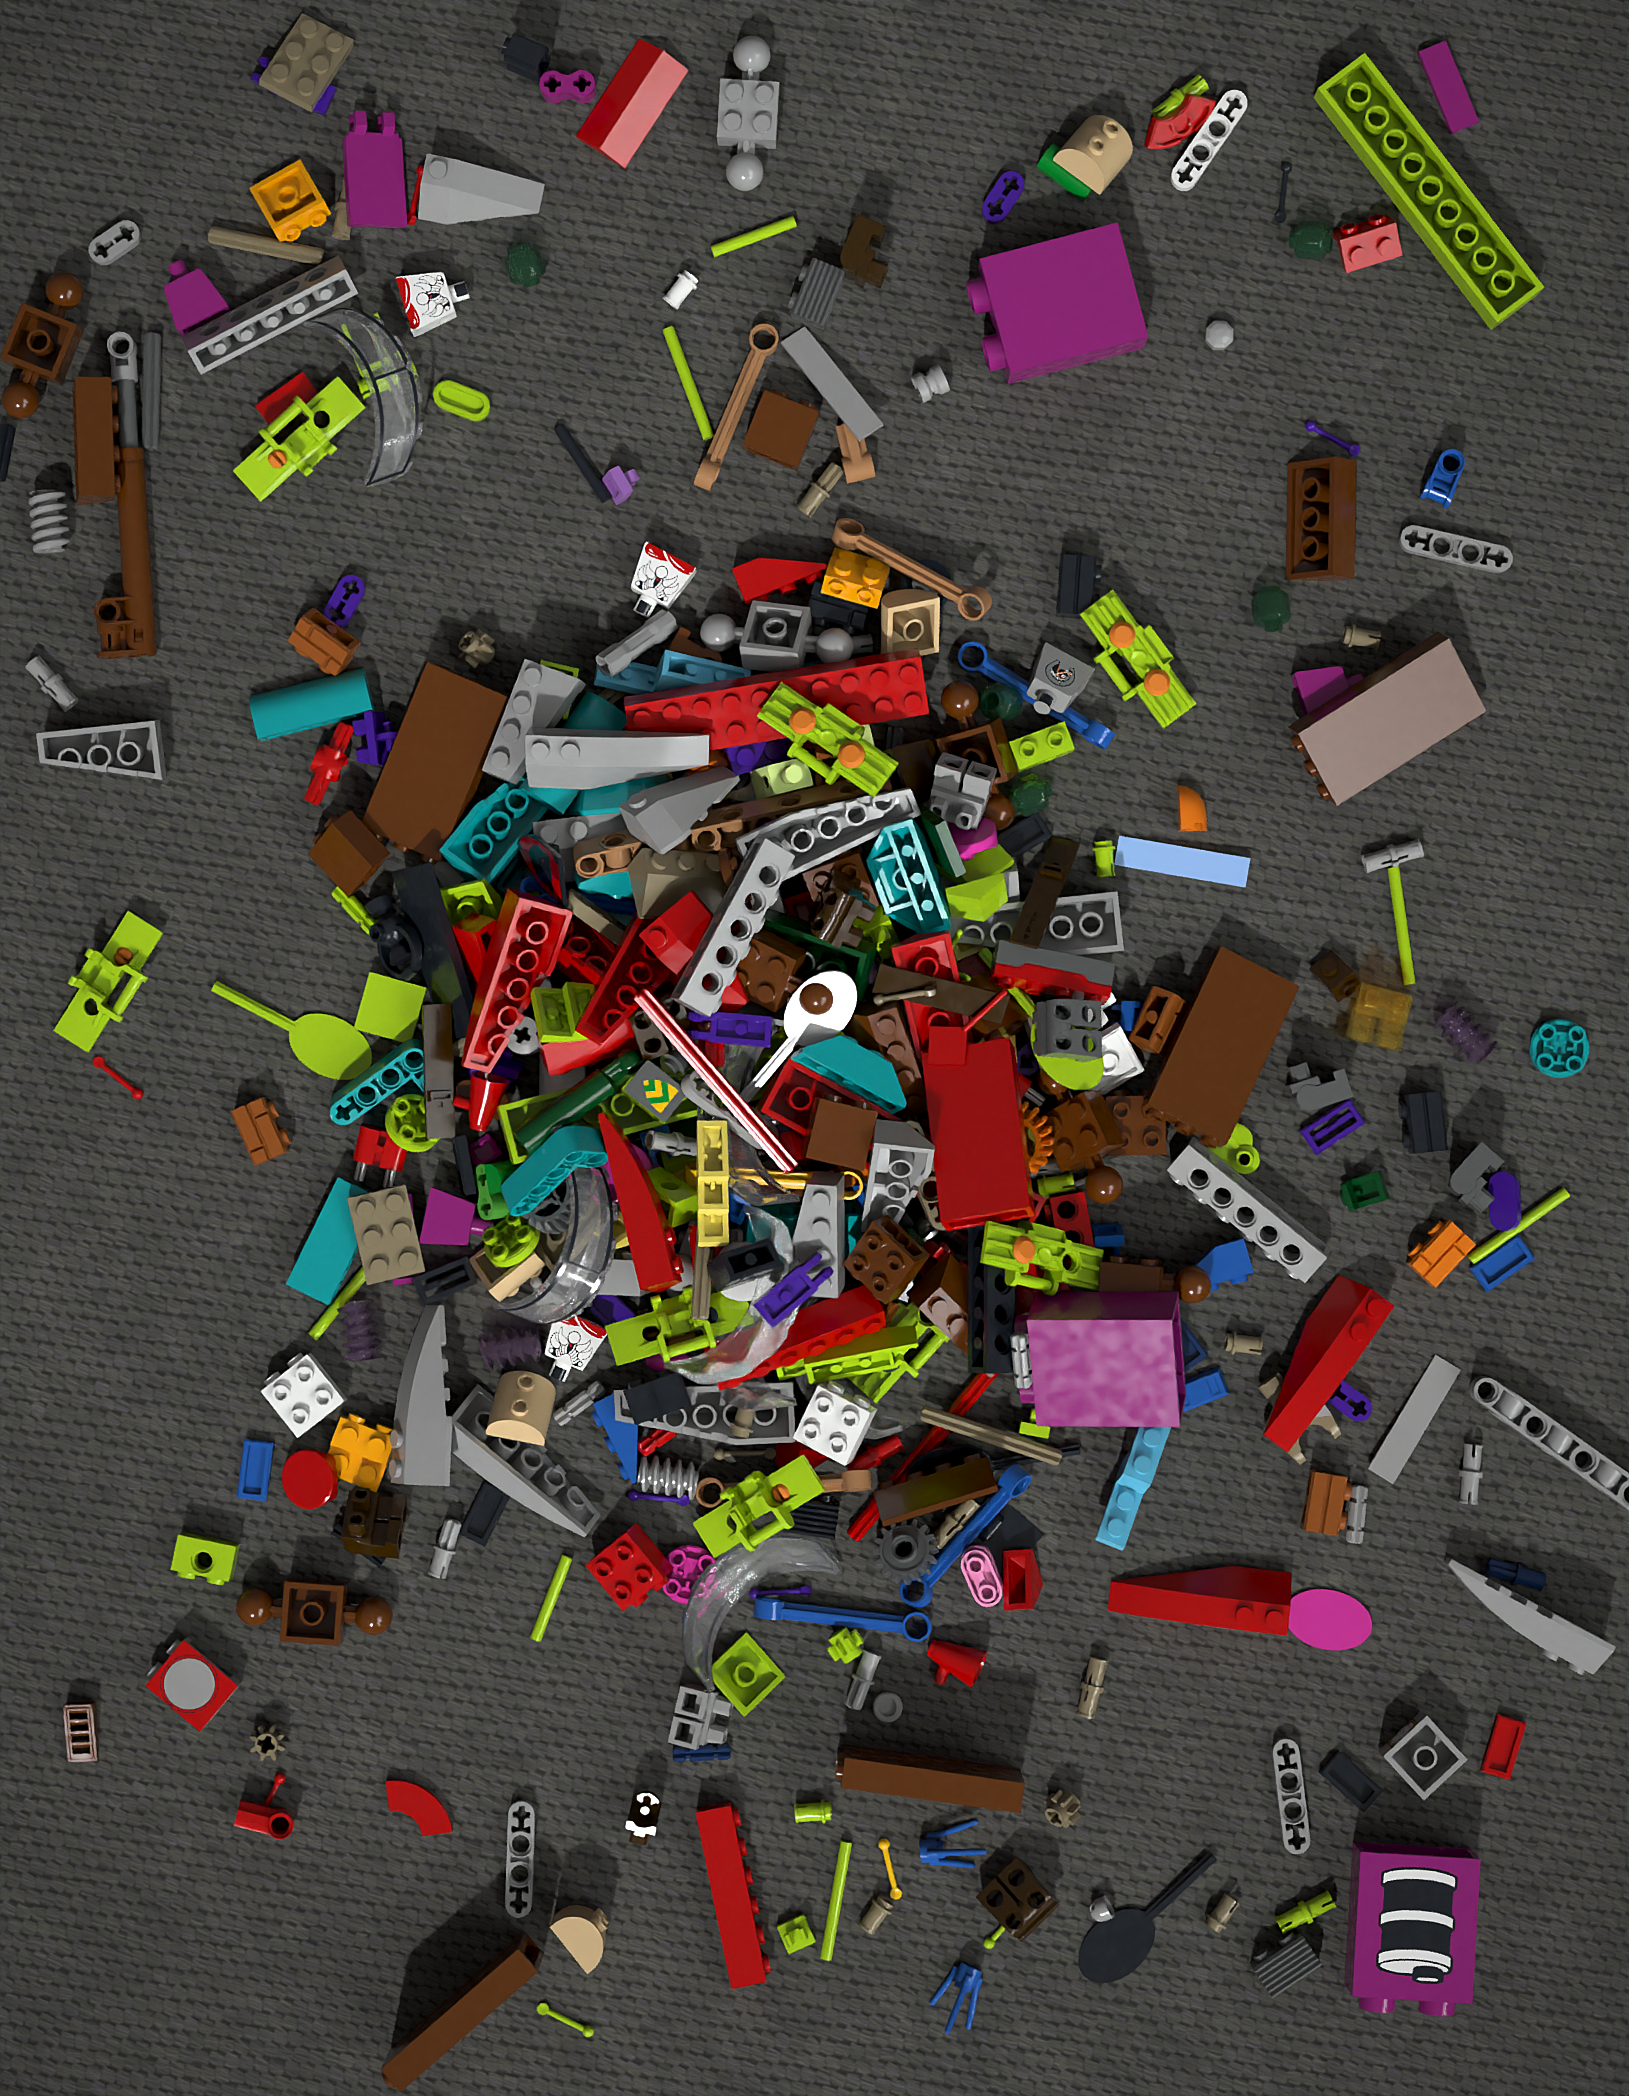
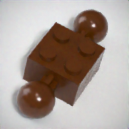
(42, 344)
(979, 743)
(772, 973)
(1082, 1136)
(1148, 1276)
(314, 1611)

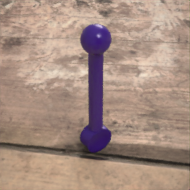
(1353, 450)
(634, 1495)
(756, 1593)

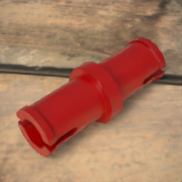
(876, 1454)

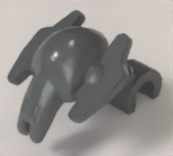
(926, 1231)

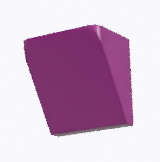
(485, 1151)

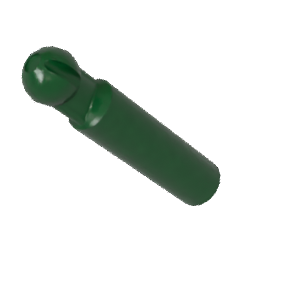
(578, 1100)

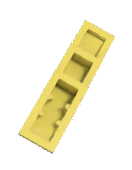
(712, 1183)

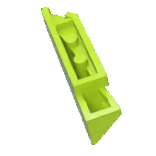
(860, 1356)

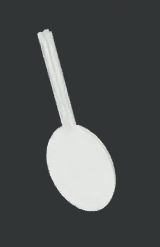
(809, 1029)

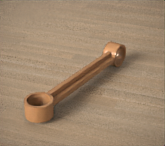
(712, 461)
(850, 536)
(845, 1481)

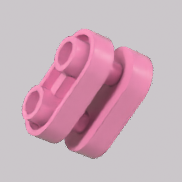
(982, 1574)

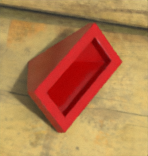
(1020, 1580)

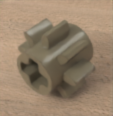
(476, 648)
(275, 1739)
(1062, 1808)

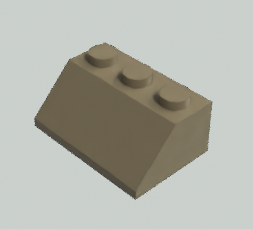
(665, 879)

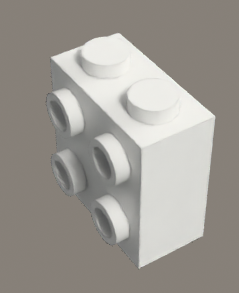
(303, 1393)
(835, 1422)

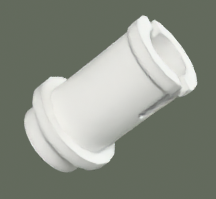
(680, 289)

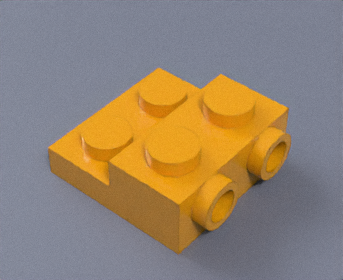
(290, 201)
(855, 578)
(361, 1451)

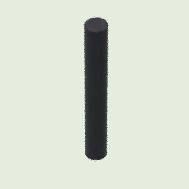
(582, 463)

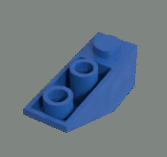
(1226, 1263)
(621, 1436)

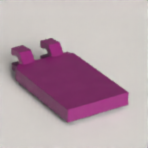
(374, 173)

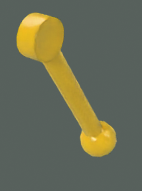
(895, 1892)

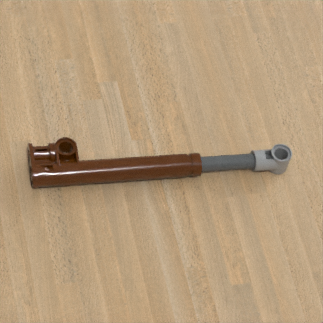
(133, 627)

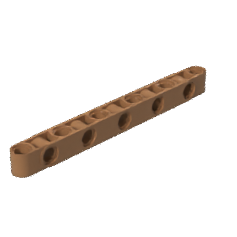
(617, 849)

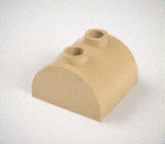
(1096, 152)
(910, 621)
(506, 1281)
(522, 1407)
(582, 1933)

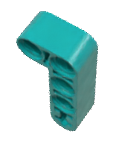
(382, 1085)
(551, 1164)

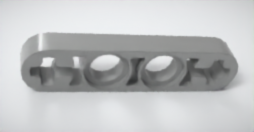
(1456, 545)
(705, 1100)
(1293, 1794)
(523, 1858)

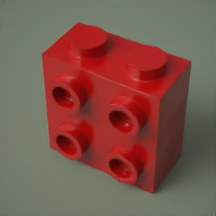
(630, 1567)

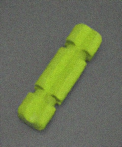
(354, 909)

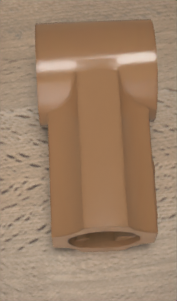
(856, 459)

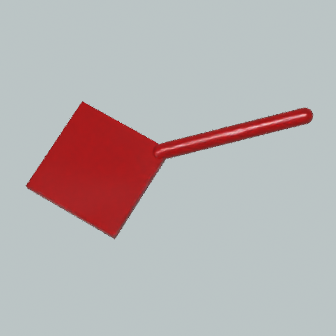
(949, 1044)

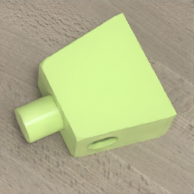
(782, 778)

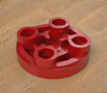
(310, 1478)

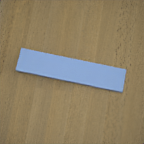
(1182, 861)

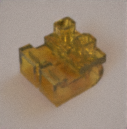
(1392, 1013)

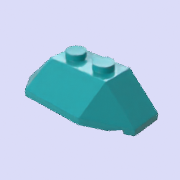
(609, 798)
(908, 878)
(856, 1070)

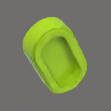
(461, 400)

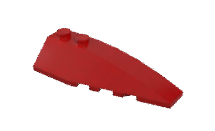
(516, 961)
(627, 971)
(642, 1213)
(1324, 1355)
(1210, 1597)

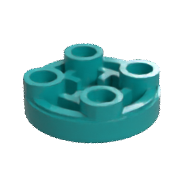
(1559, 1048)

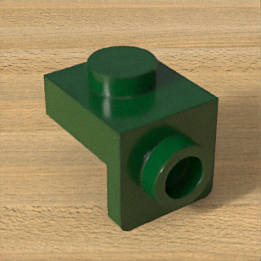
(1364, 1190)

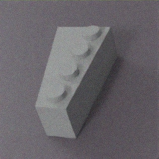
(107, 749)

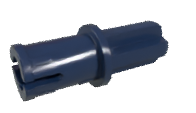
(1515, 1574)

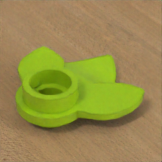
(1239, 1143)

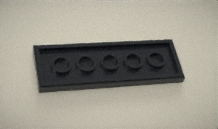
(440, 954)

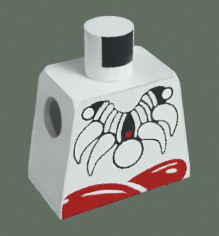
(429, 300)
(659, 579)
(573, 1344)

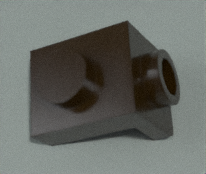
(1335, 975)

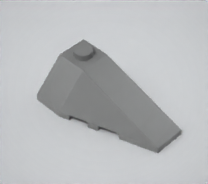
(468, 192)
(667, 811)
(896, 1169)

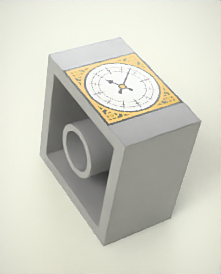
(1422, 1755)

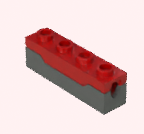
(1051, 973)

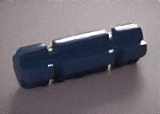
(704, 1753)

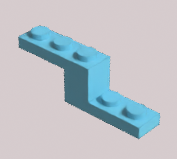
(672, 672)
(1130, 1484)

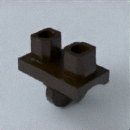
(643, 1816)

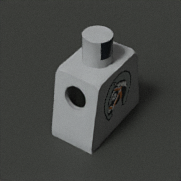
(1057, 680)

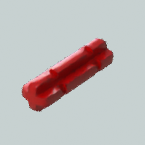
(656, 1439)

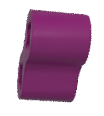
(567, 86)

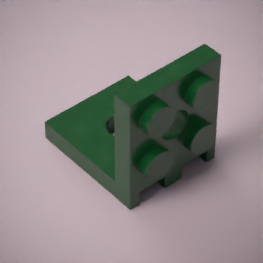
(938, 840)

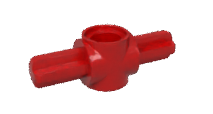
(329, 763)

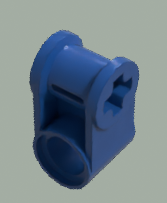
(1443, 483)

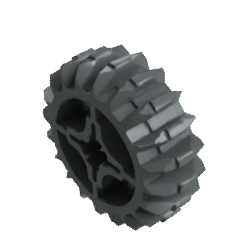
(553, 1212)

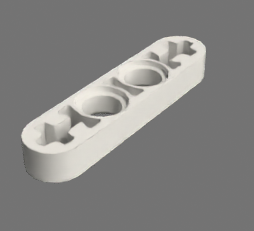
(1206, 139)

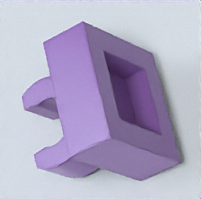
(620, 483)

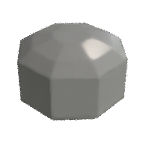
(1219, 335)

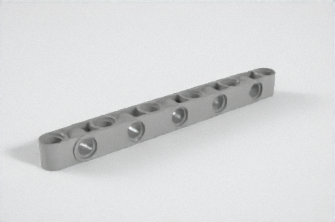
(1553, 1439)

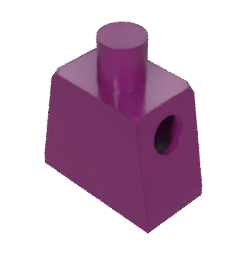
(192, 298)
(1321, 685)
(450, 1220)

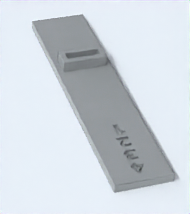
(832, 383)
(1413, 1419)

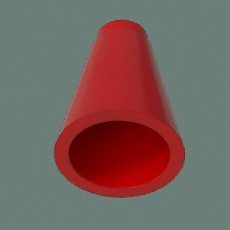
(485, 1097)
(958, 1660)

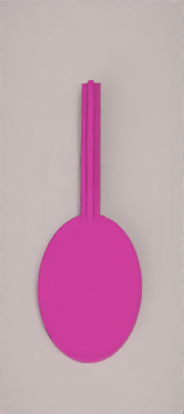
(1329, 1619)

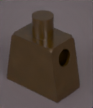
(915, 766)

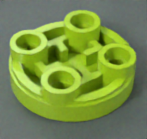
(407, 1123)
(510, 1241)

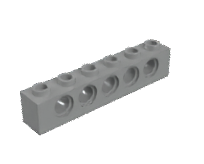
(269, 315)
(718, 934)
(1244, 1194)

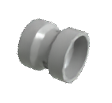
(933, 382)

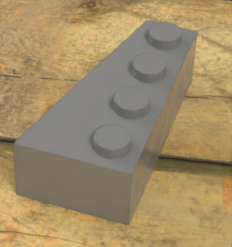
(536, 701)
(823, 1230)

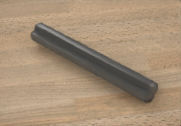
(151, 391)

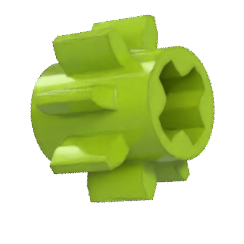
(845, 1645)

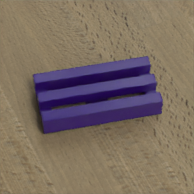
(1311, 1140)

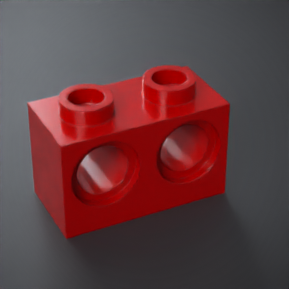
(1078, 1221)

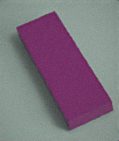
(1448, 87)

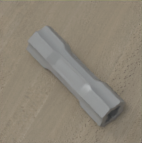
(620, 654)

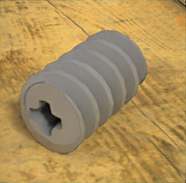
(48, 521)
(526, 1047)
(668, 1477)

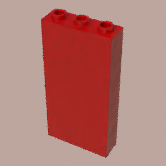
(979, 1137)

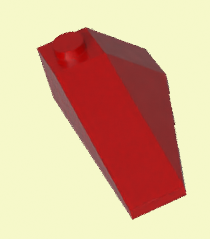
(675, 938)

